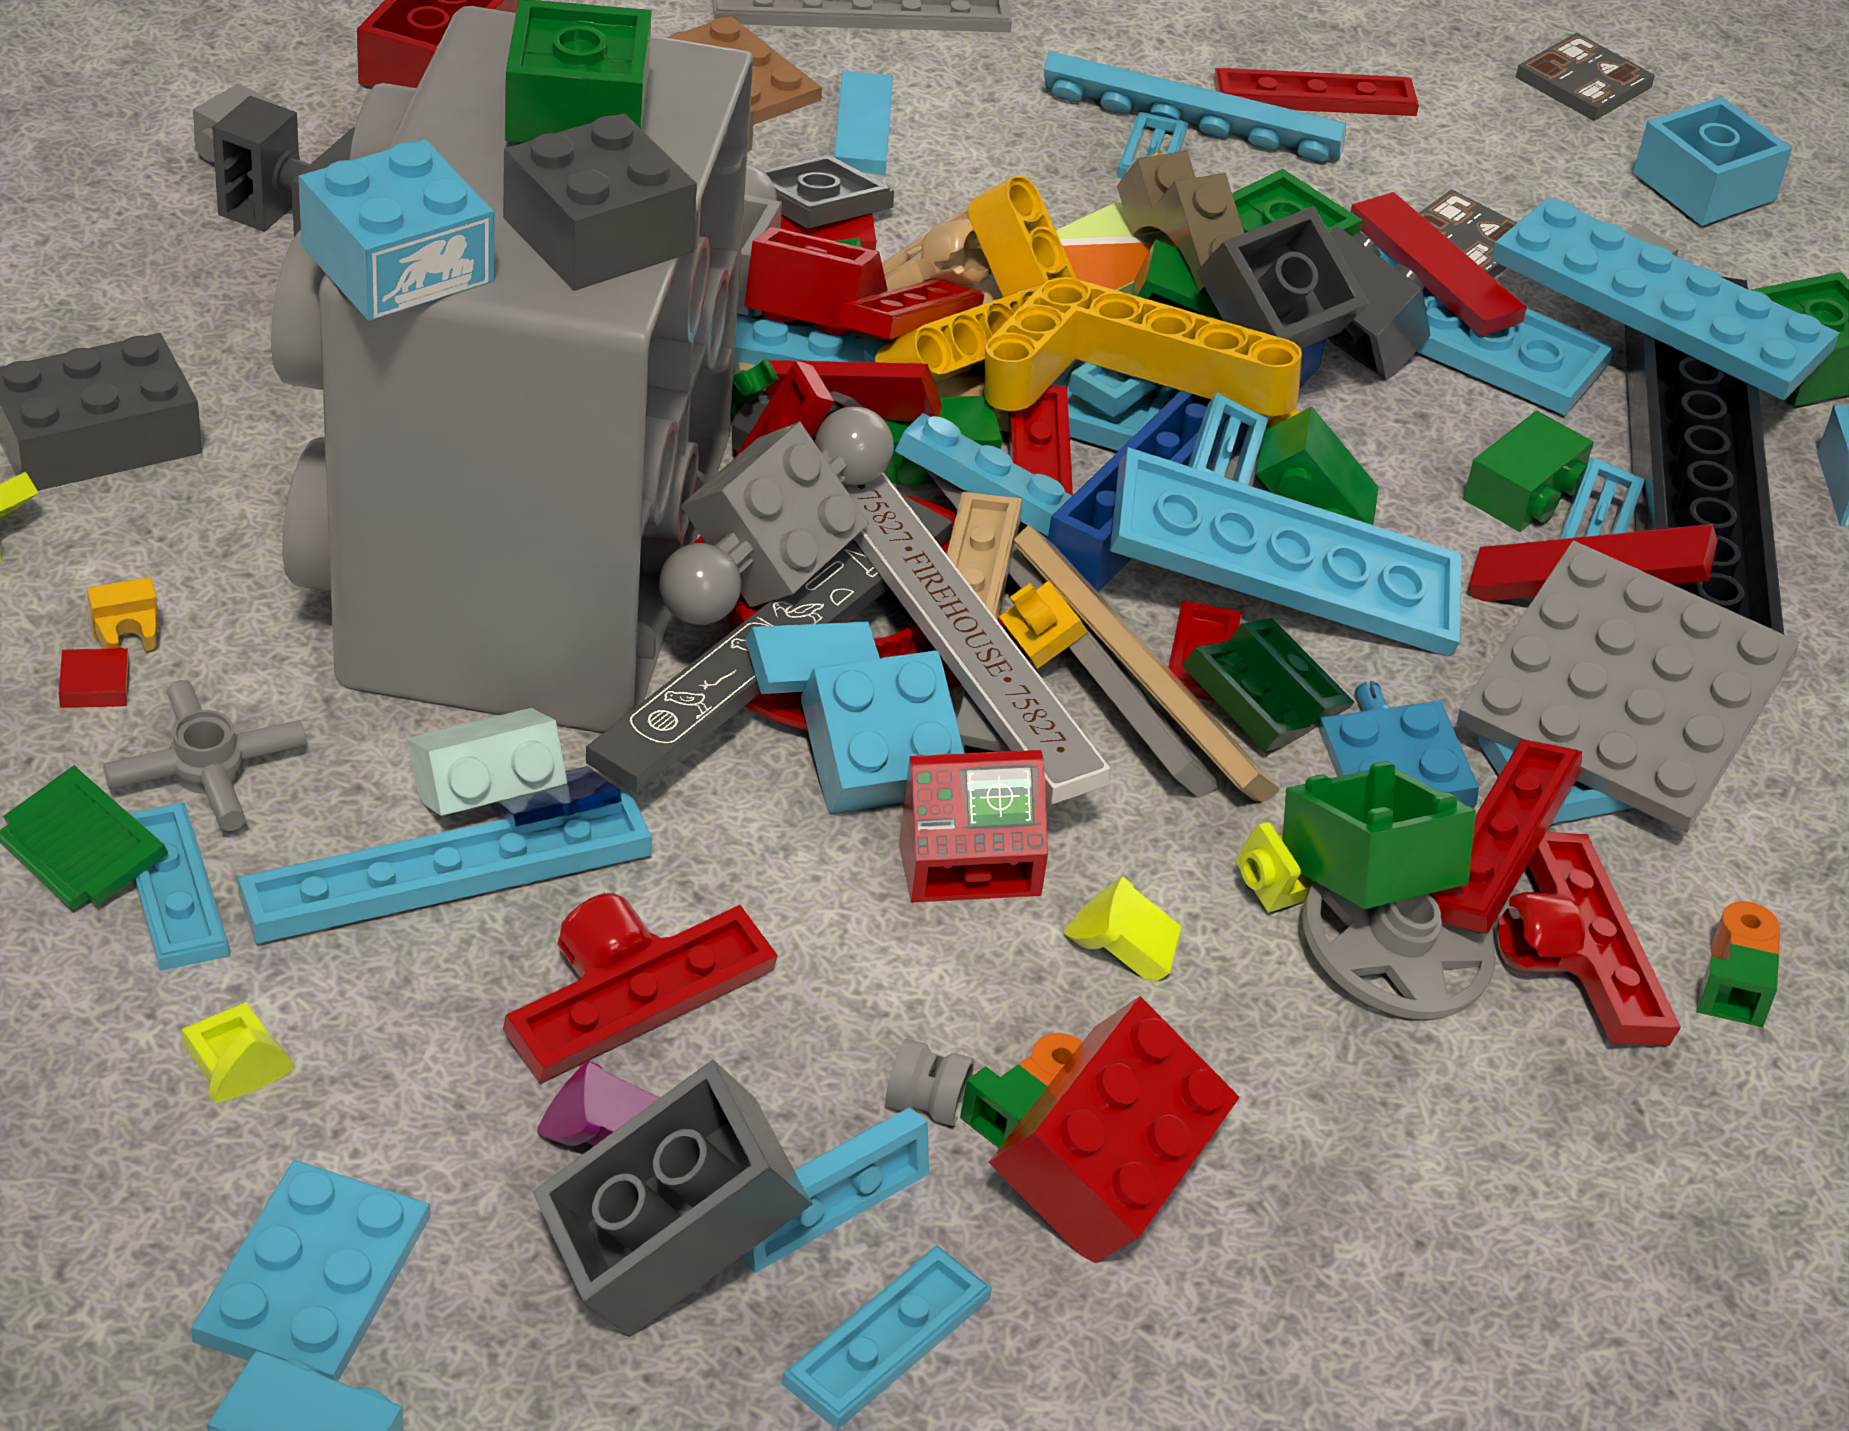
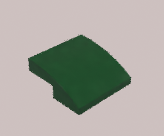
(1267, 683)

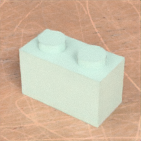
(487, 761)

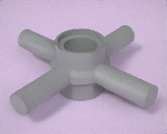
(205, 754)

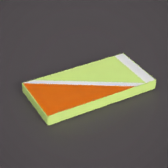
(1105, 250)

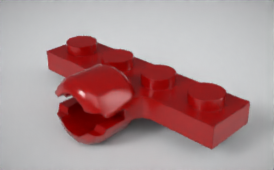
(1585, 931)
(631, 980)

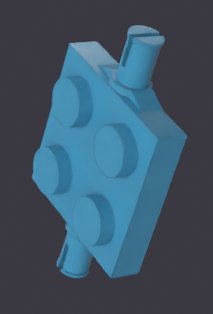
(1409, 736)

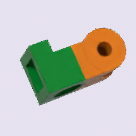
(1742, 966)
(998, 1103)

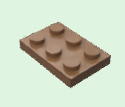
(776, 82)

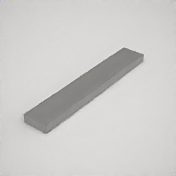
(874, 14)

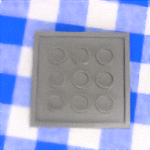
(1634, 679)

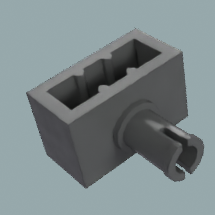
(256, 162)

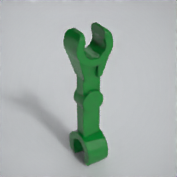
(750, 382)

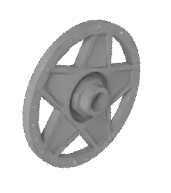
(1407, 945)

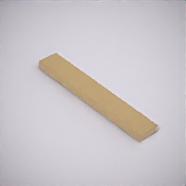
(1146, 666)

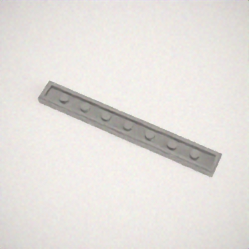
(1117, 683)

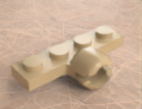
(944, 253)

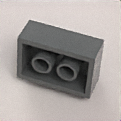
(97, 412)
(670, 1199)

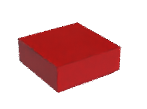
(94, 678)

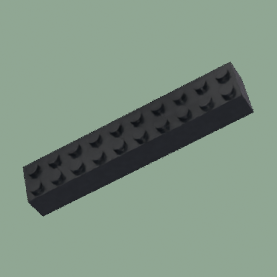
(1705, 464)

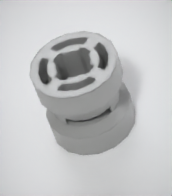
(928, 1081)

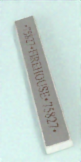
(974, 642)

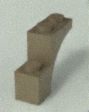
(1191, 210)

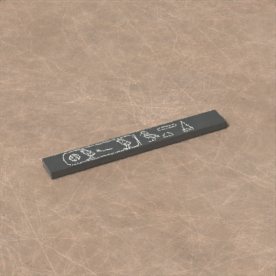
(724, 678)

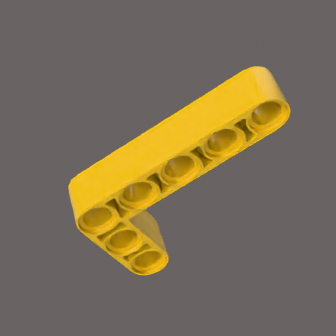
(1022, 257)
(1138, 338)

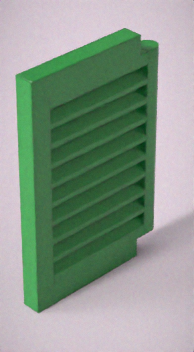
(79, 840)

